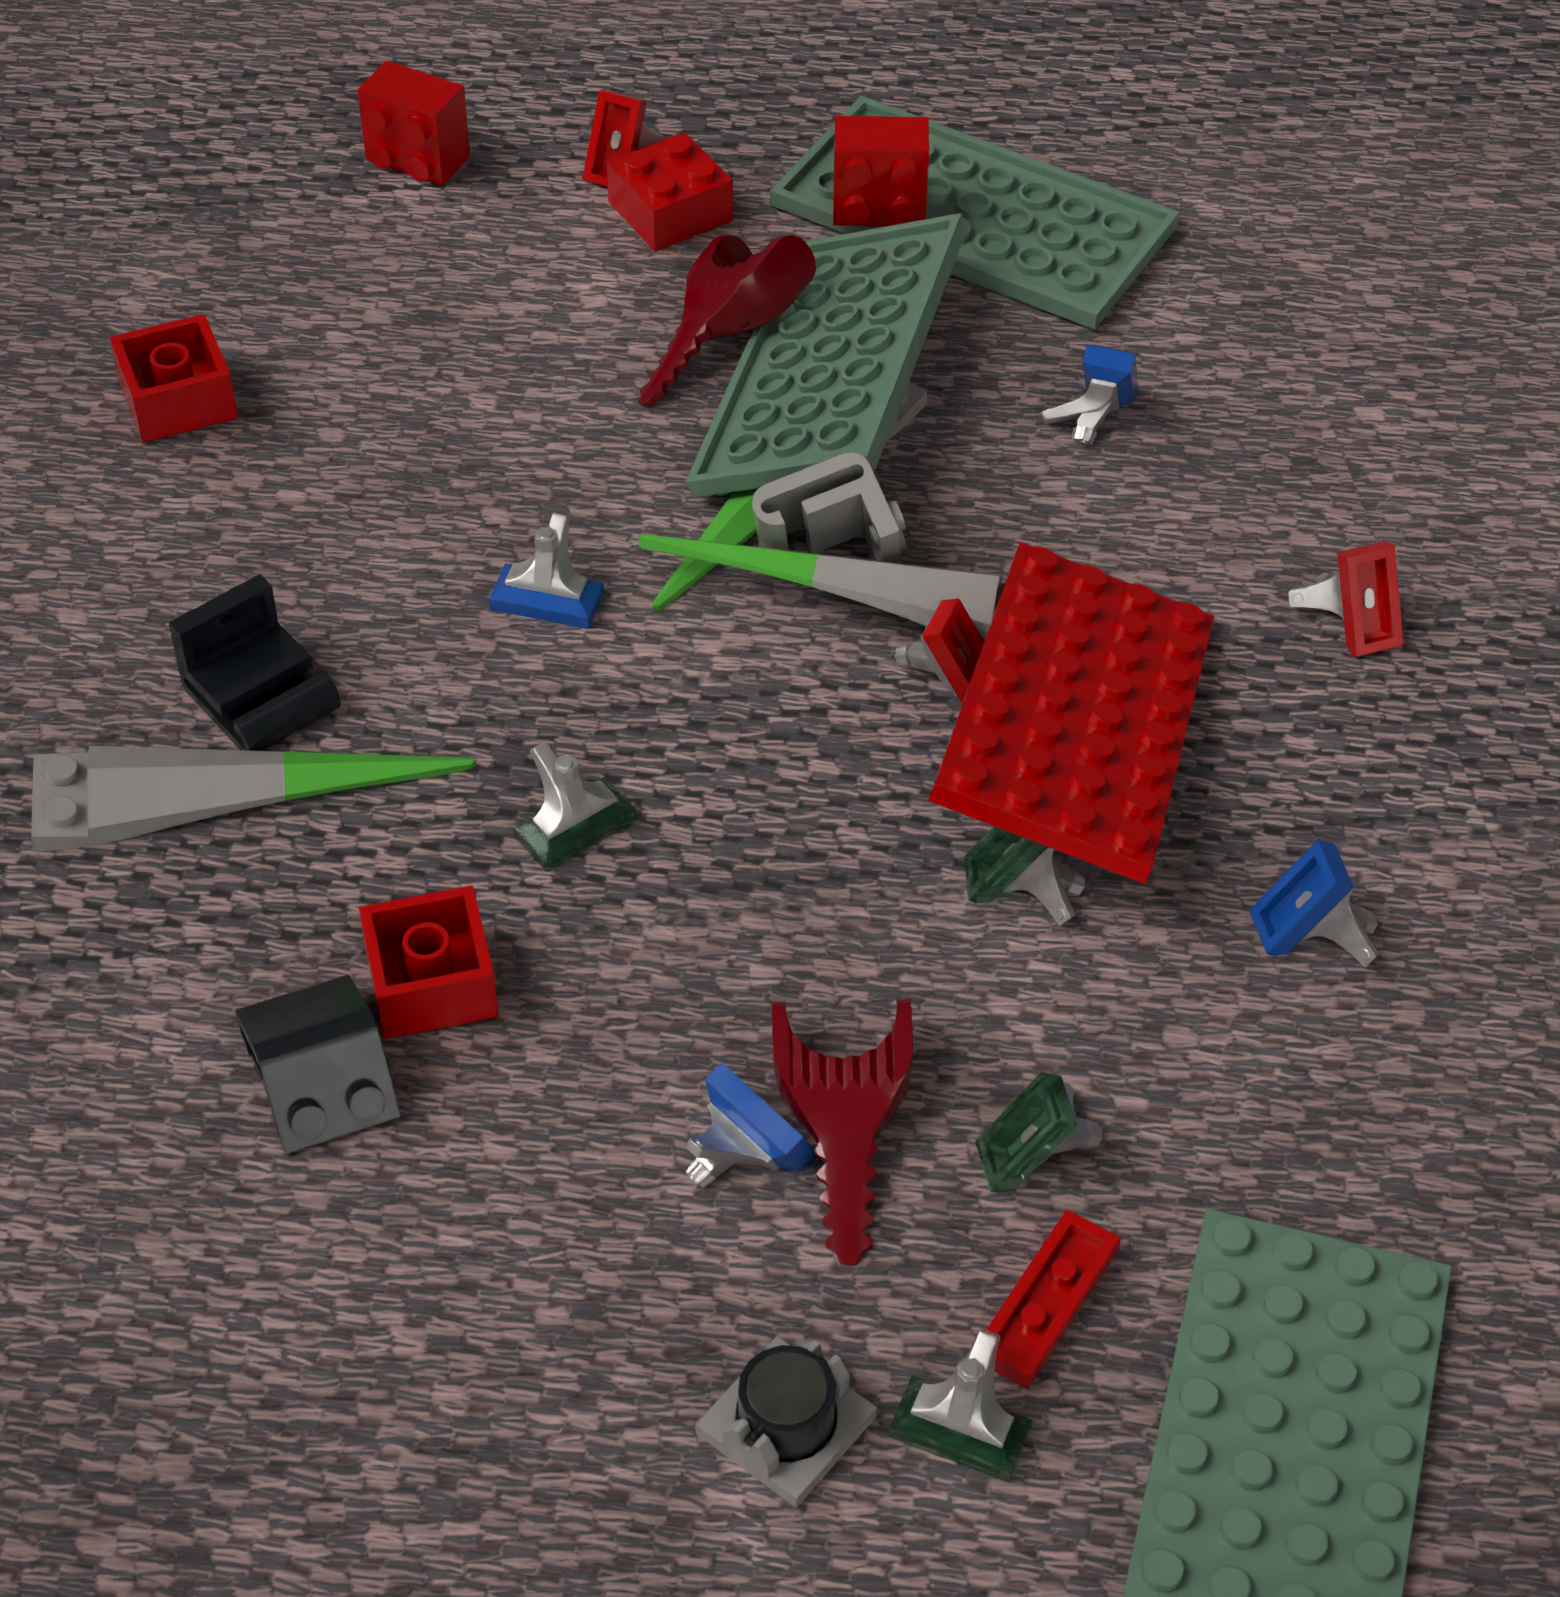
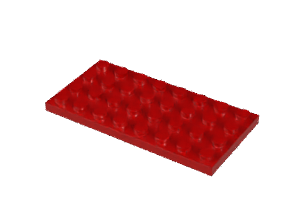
(1076, 712)

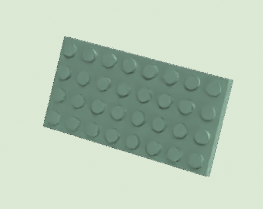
(1029, 223)
(834, 362)
(1291, 1419)

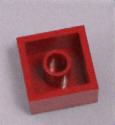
(414, 123)
(880, 170)
(670, 191)
(173, 378)
(429, 962)

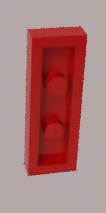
(1050, 1296)

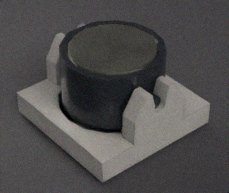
(786, 1411)

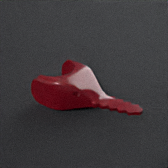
(730, 295)
(844, 1111)

